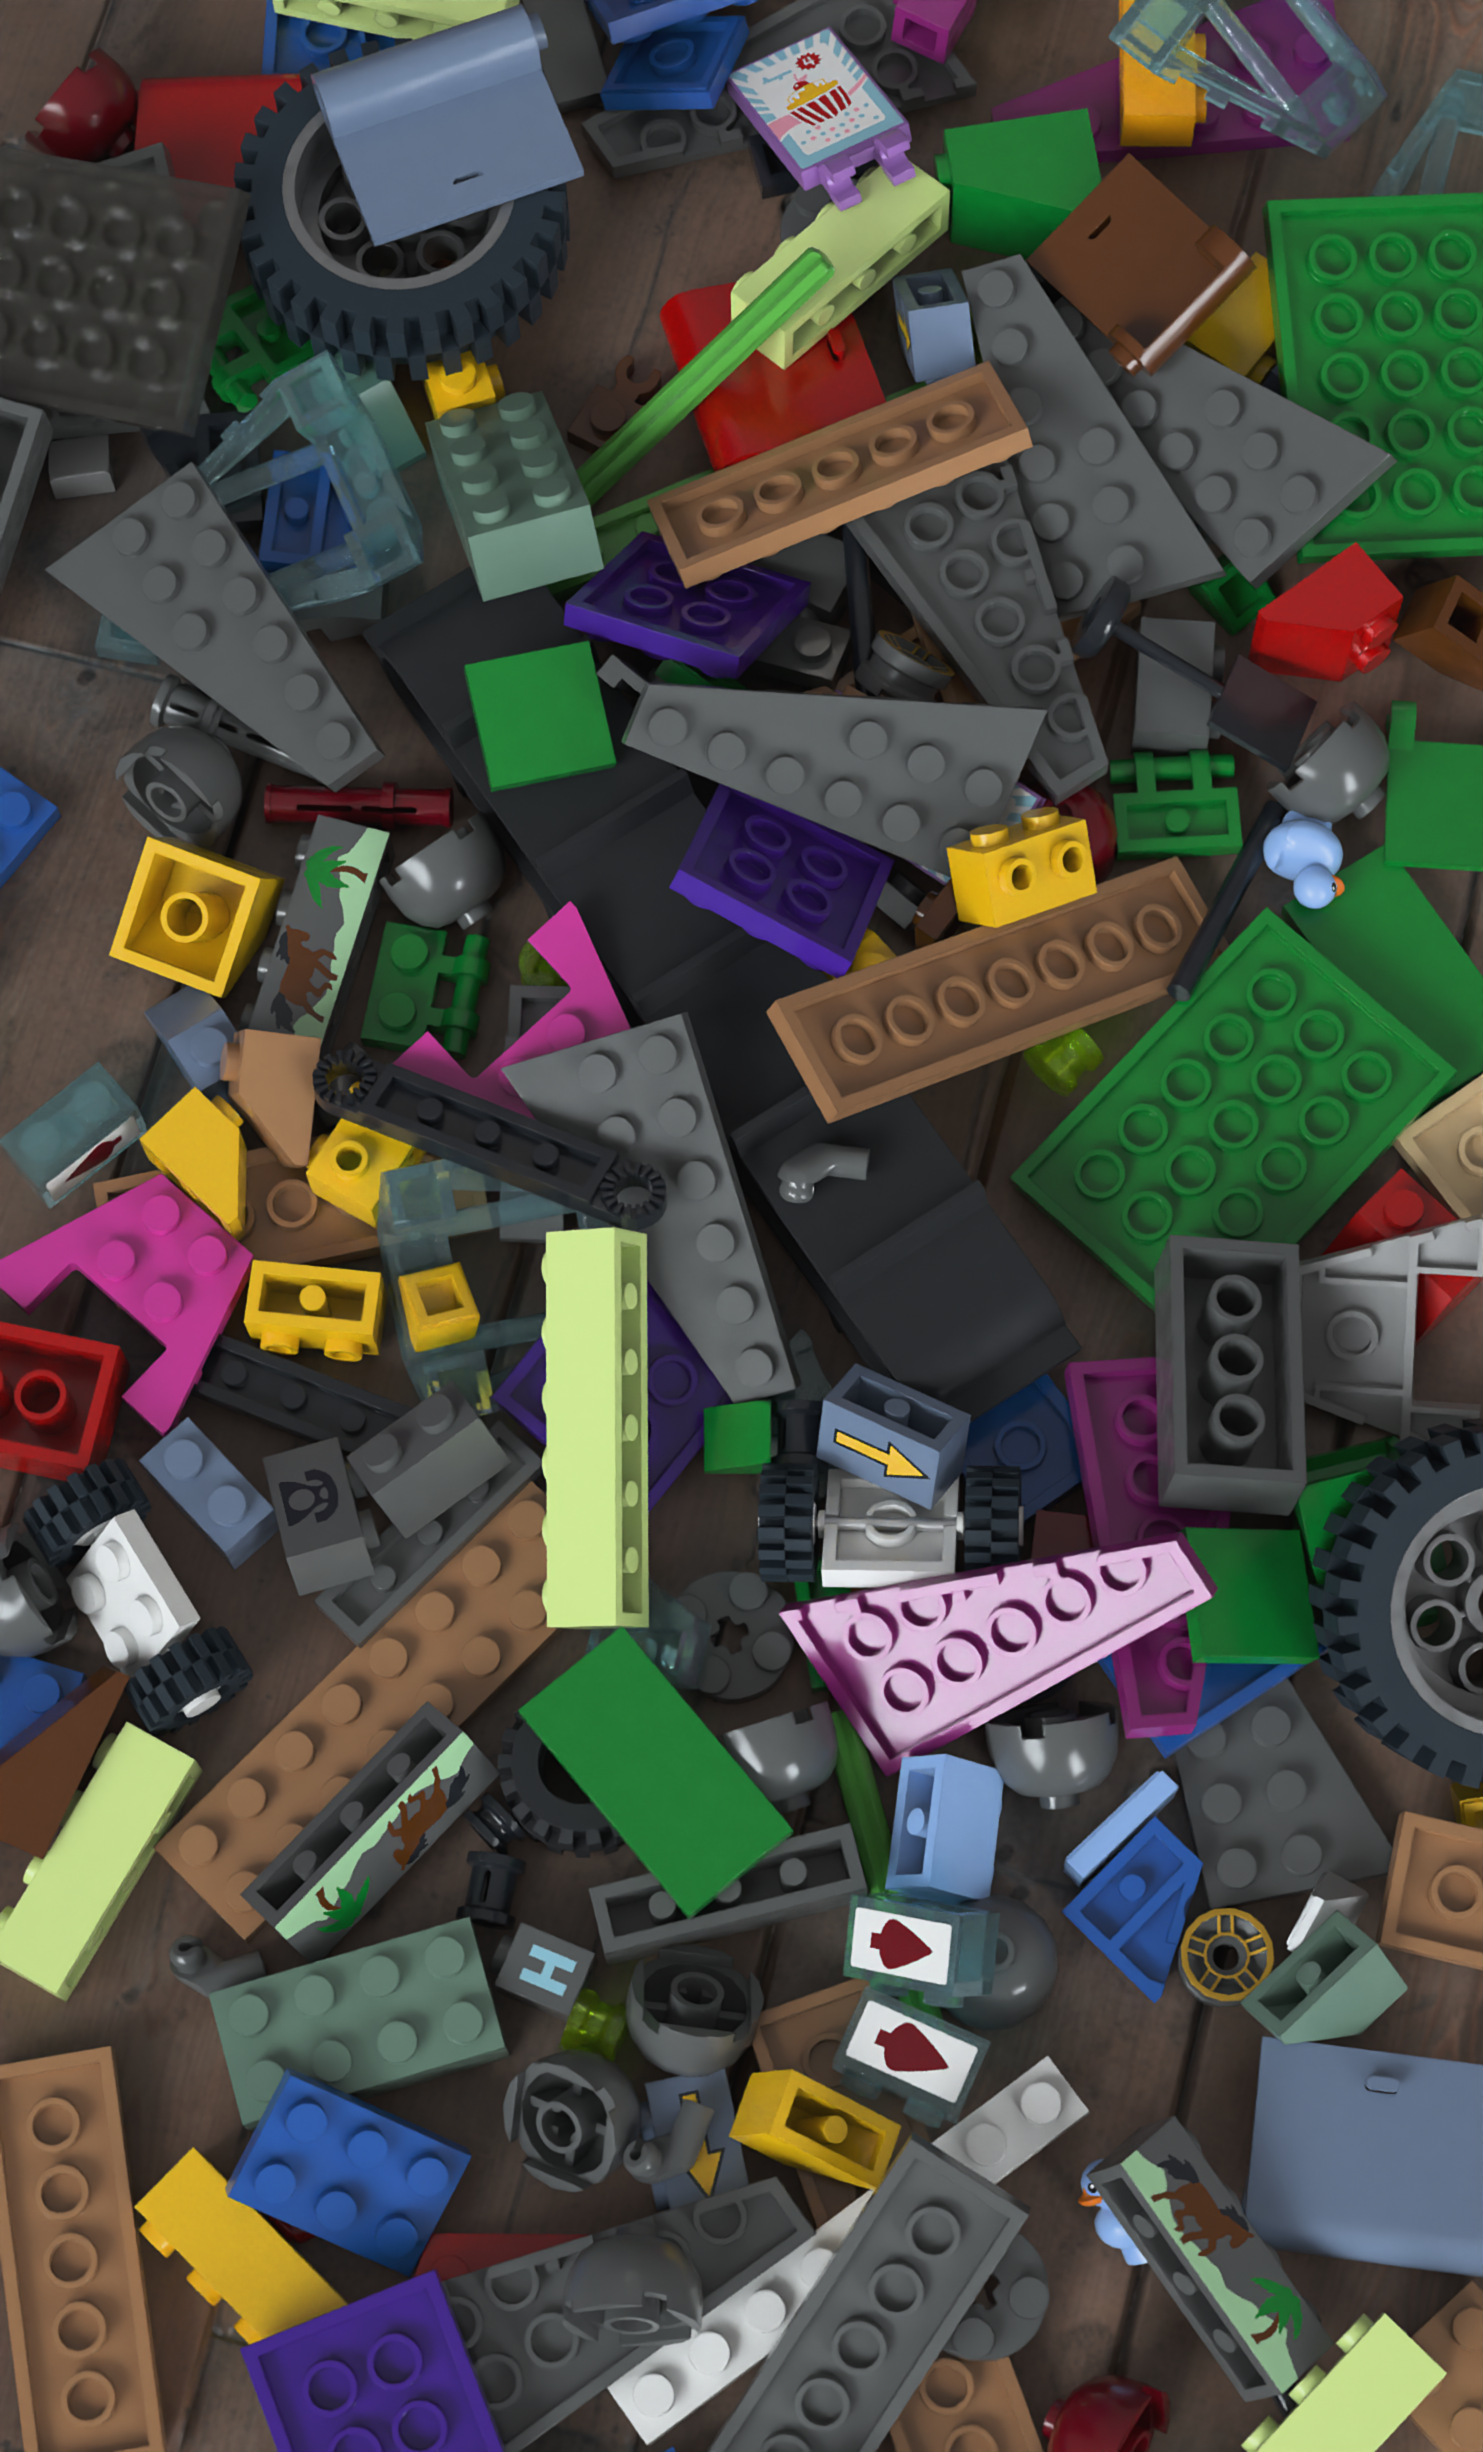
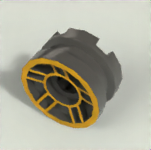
(902, 669)
(1225, 1930)

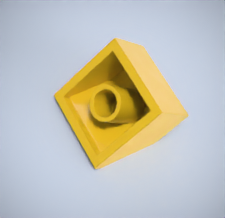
(195, 915)

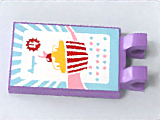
(823, 115)

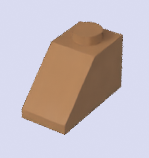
(274, 1088)

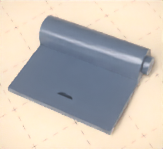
(447, 124)
(1365, 2168)

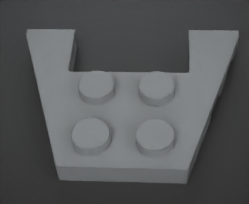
(1364, 1324)

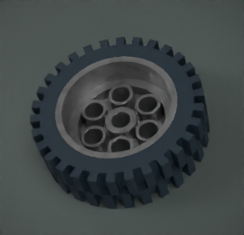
(324, 279)
(1382, 1580)

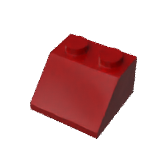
(1329, 621)
(1399, 1209)

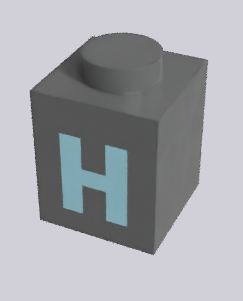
(542, 1970)

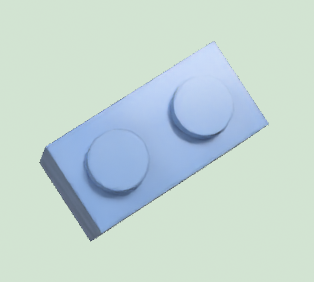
(945, 1829)

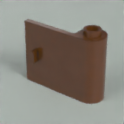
(1140, 266)

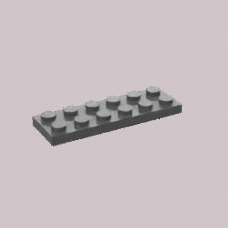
(878, 2310)

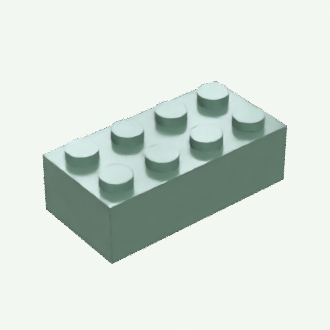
(514, 495)
(363, 2019)

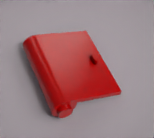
(205, 119)
(759, 400)

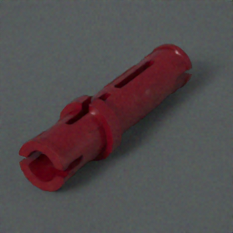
(360, 805)

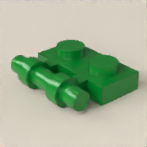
(264, 345)
(1175, 821)
(407, 985)

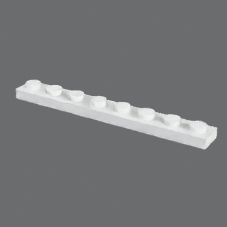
(750, 2322)

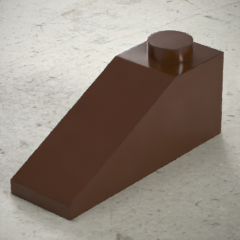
(1446, 629)
(49, 1760)

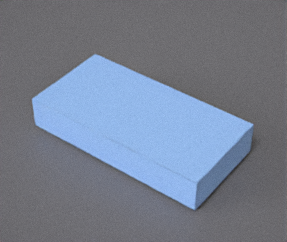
(1119, 1828)

